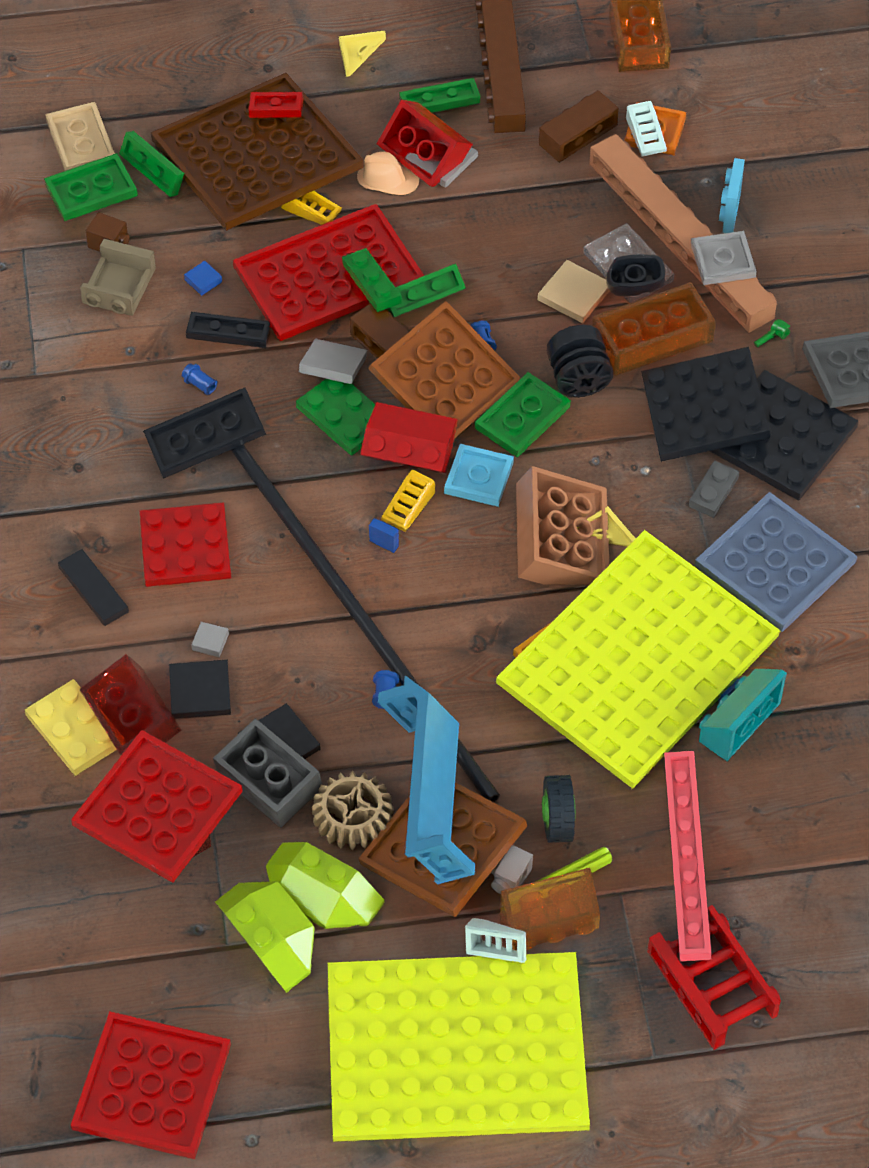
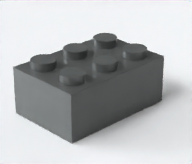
(269, 772)

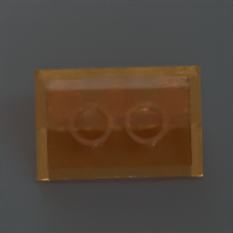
(552, 908)

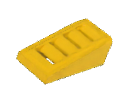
(301, 209)
(417, 485)

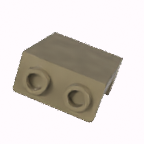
(119, 277)

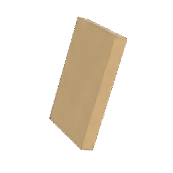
(79, 135)

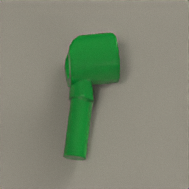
(778, 328)

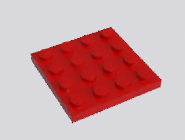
(157, 806)
(151, 1085)

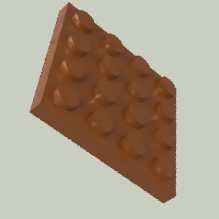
(445, 369)
(478, 829)

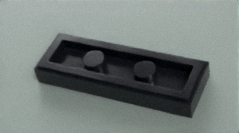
(228, 329)
(93, 587)

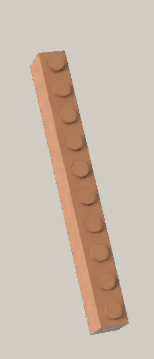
(675, 226)

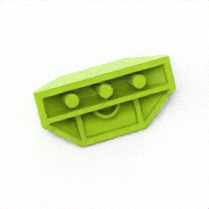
(324, 886)
(272, 928)

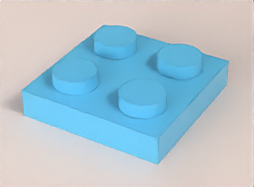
(731, 195)
(479, 475)

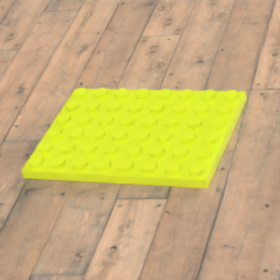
(637, 658)
(456, 1047)

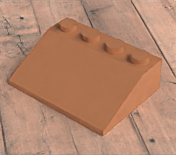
(547, 532)

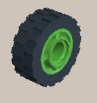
(558, 808)

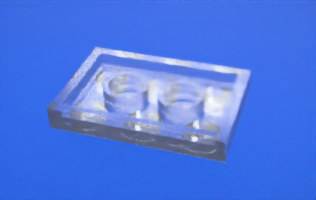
(620, 243)

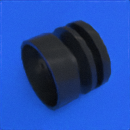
(579, 361)

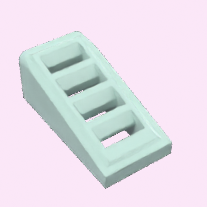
(640, 114)
(476, 946)

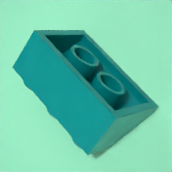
(742, 711)

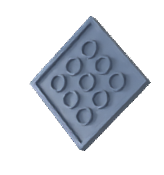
(775, 561)

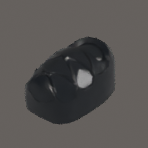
(635, 275)

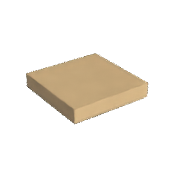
(574, 291)

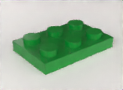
(90, 187)
(339, 412)
(522, 414)

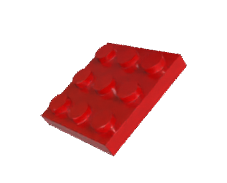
(185, 544)

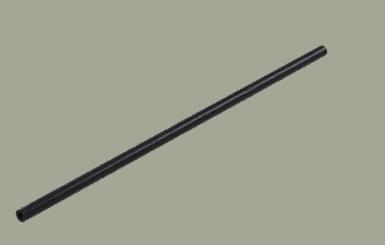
(350, 602)

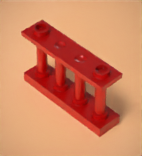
(699, 1001)

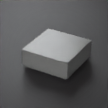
(210, 639)

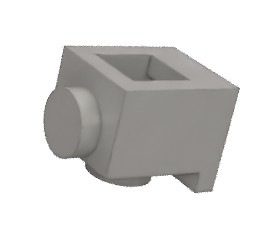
(512, 869)

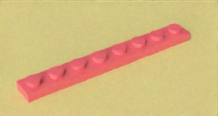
(687, 856)

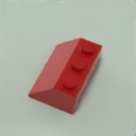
(422, 133)
(409, 437)

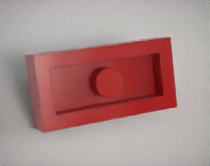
(275, 104)

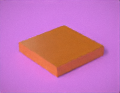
(671, 125)

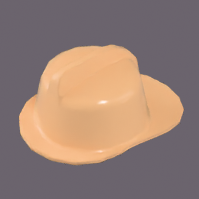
(387, 175)

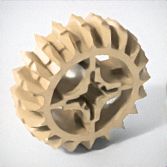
(342, 797)

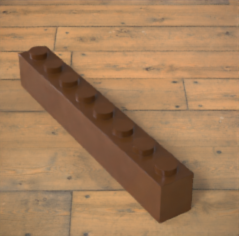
(502, 64)

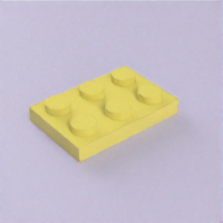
(71, 727)

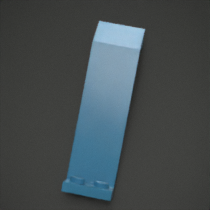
(431, 780)

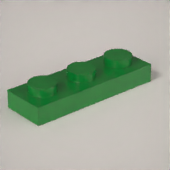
(445, 95)
(151, 163)
(371, 280)
(428, 289)

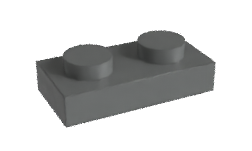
(714, 489)

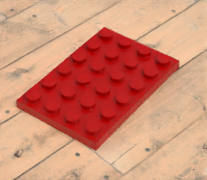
(304, 278)

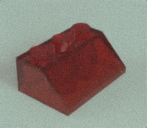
(128, 703)

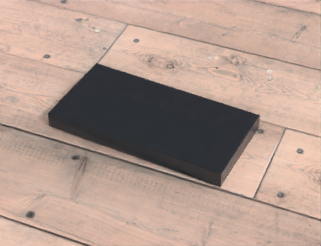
(204, 432)

